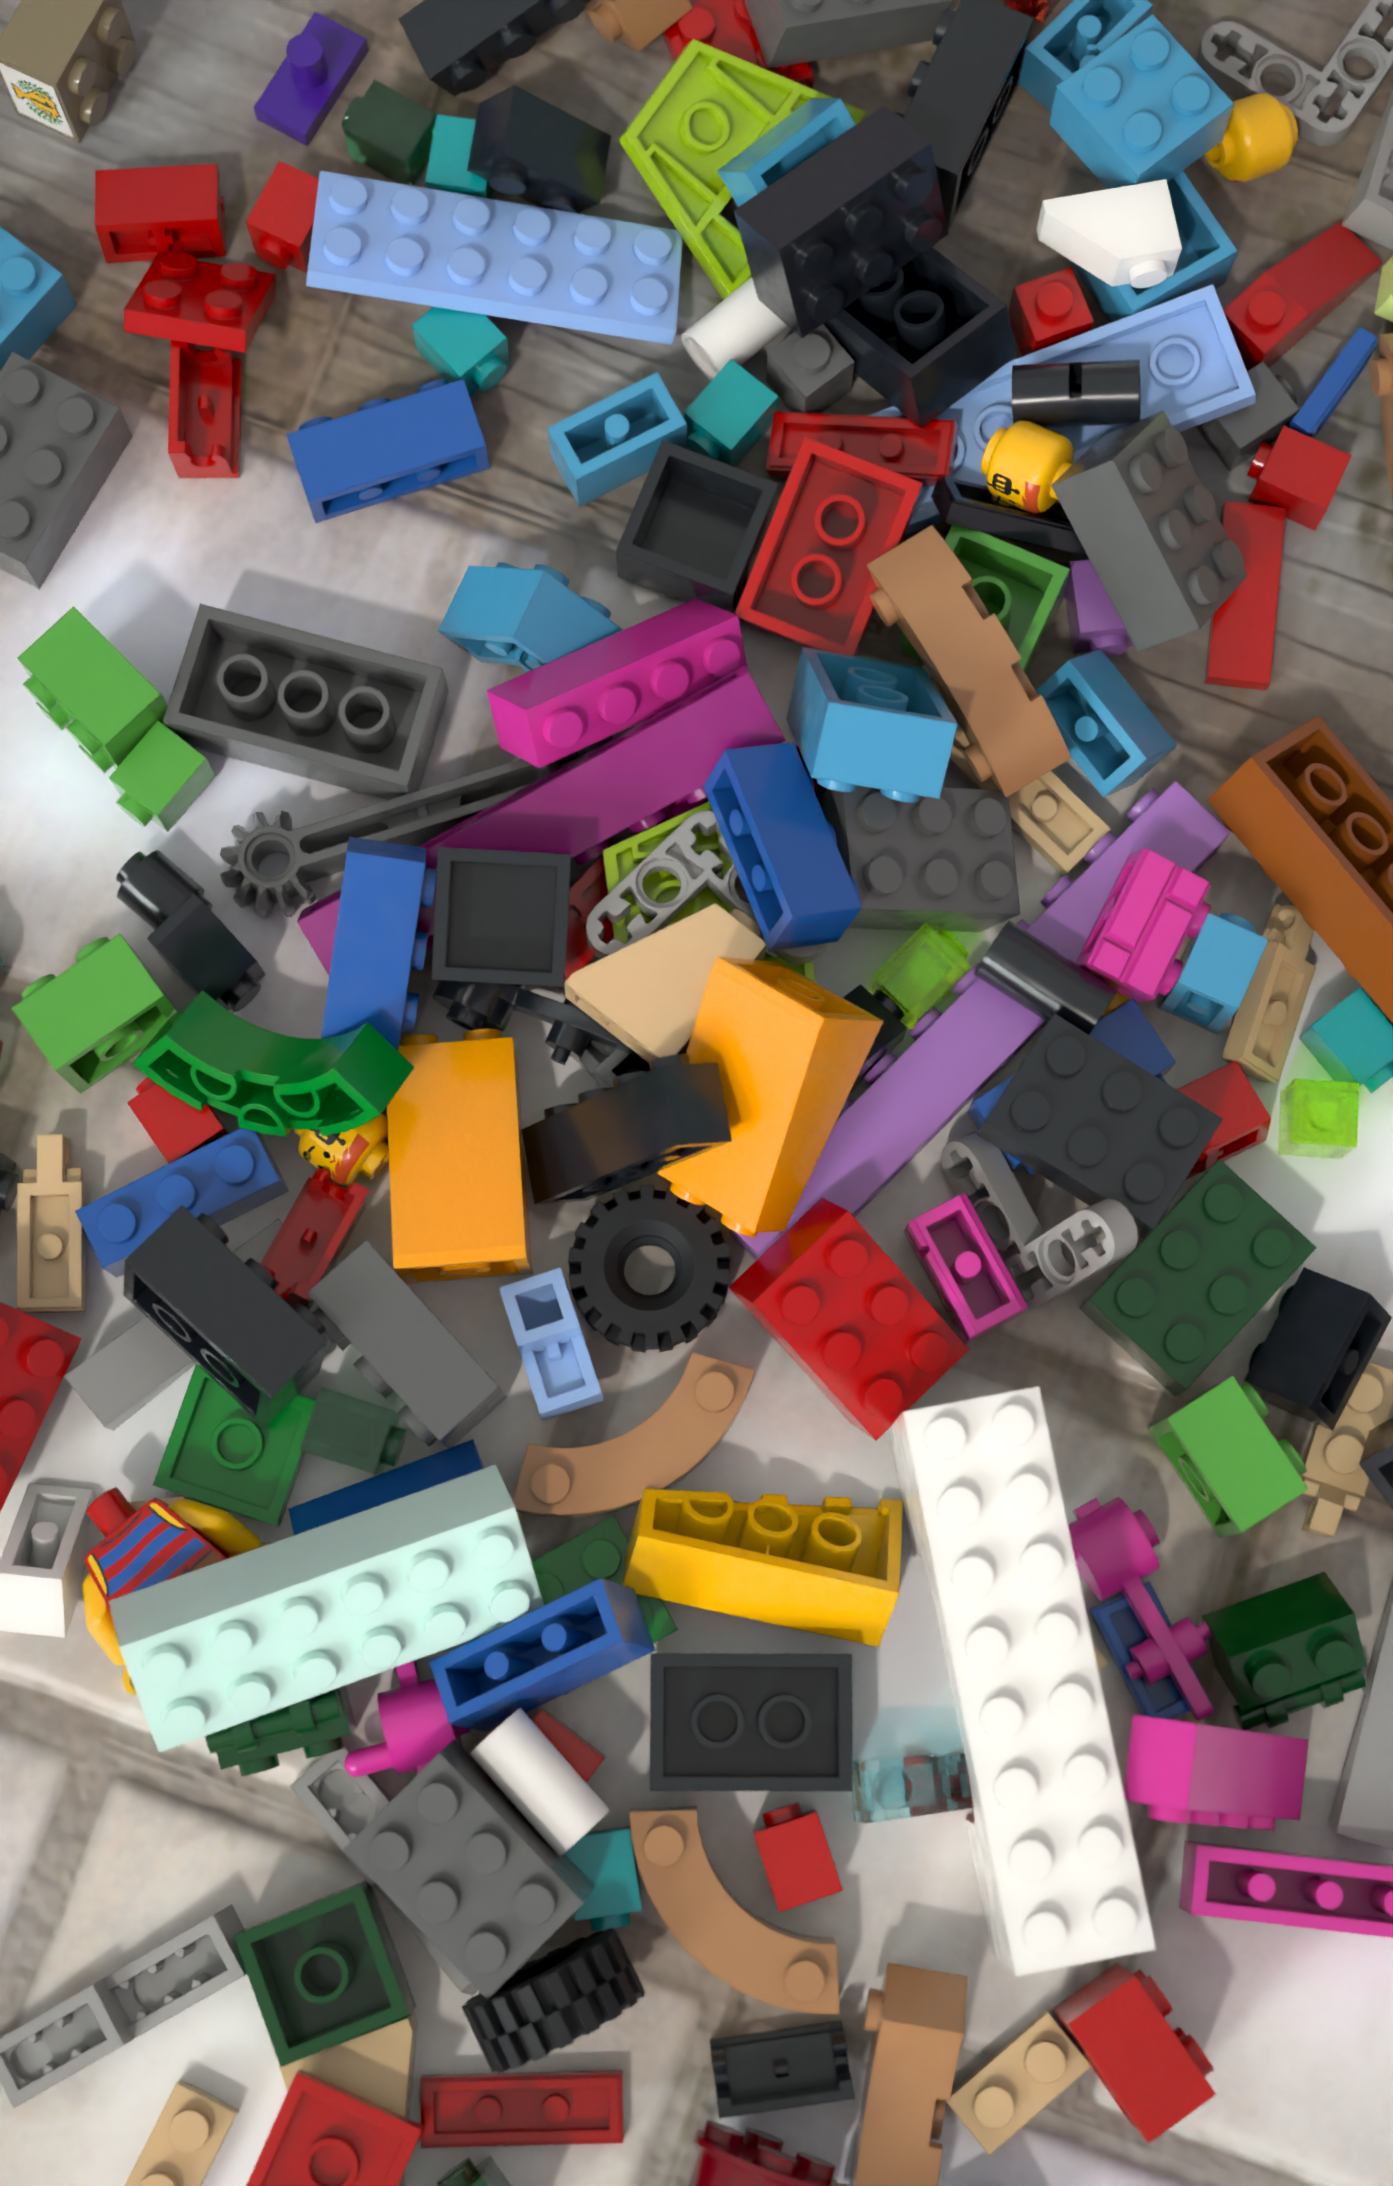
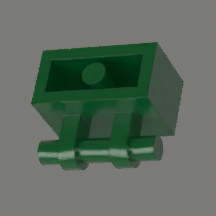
(1287, 1651)
(311, 1724)

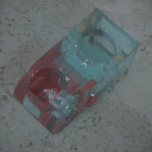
(909, 1786)

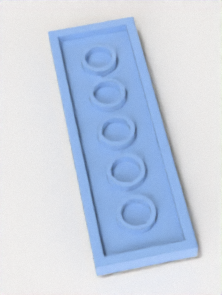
(495, 258)
(1185, 369)

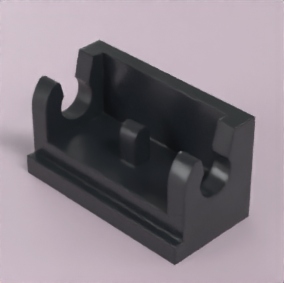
(781, 2069)

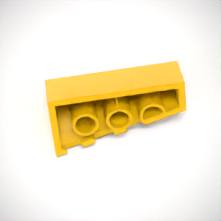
(771, 1560)

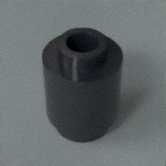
(155, 887)

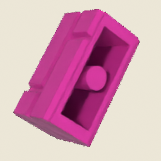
(1145, 926)
(965, 1268)

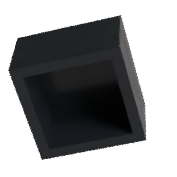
(696, 528)
(501, 916)

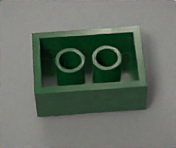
(1197, 1278)

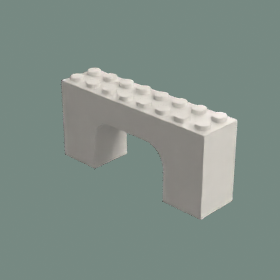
(1024, 1683)

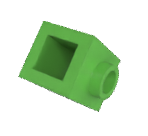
(160, 778)

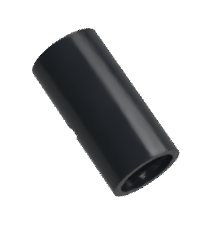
(1077, 393)
(1044, 979)

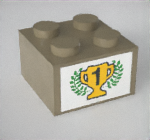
(64, 61)

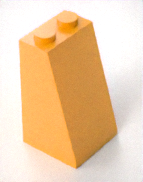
(785, 1074)
(458, 1161)

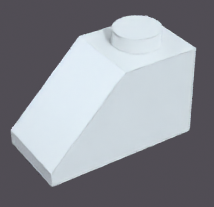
(1115, 233)
(44, 1560)

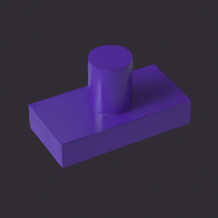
(311, 78)

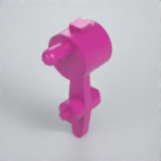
(1113, 1556)
(412, 1727)

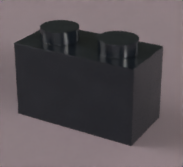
(538, 152)
(1317, 1348)

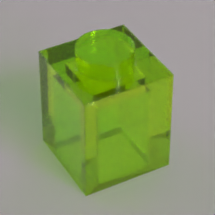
(922, 972)
(1318, 1118)

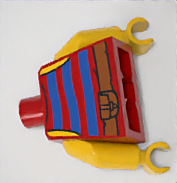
(149, 1549)

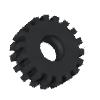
(639, 1221)
(554, 2001)

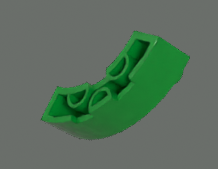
(272, 1077)

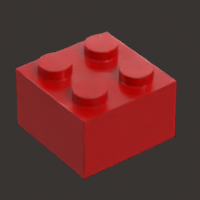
(1140, 2060)

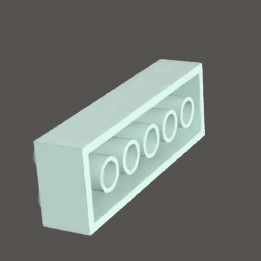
(325, 1607)

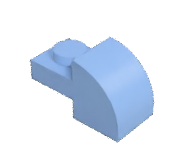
(551, 1344)

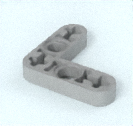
(1310, 88)
(694, 875)
(979, 1168)

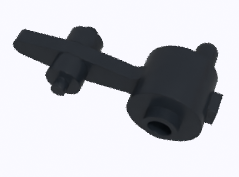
(492, 1005)

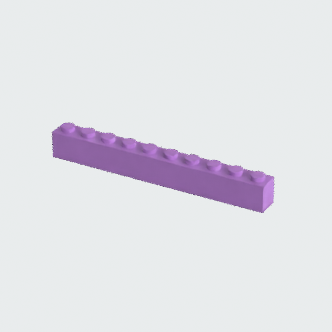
(983, 1028)

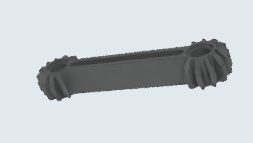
(408, 818)

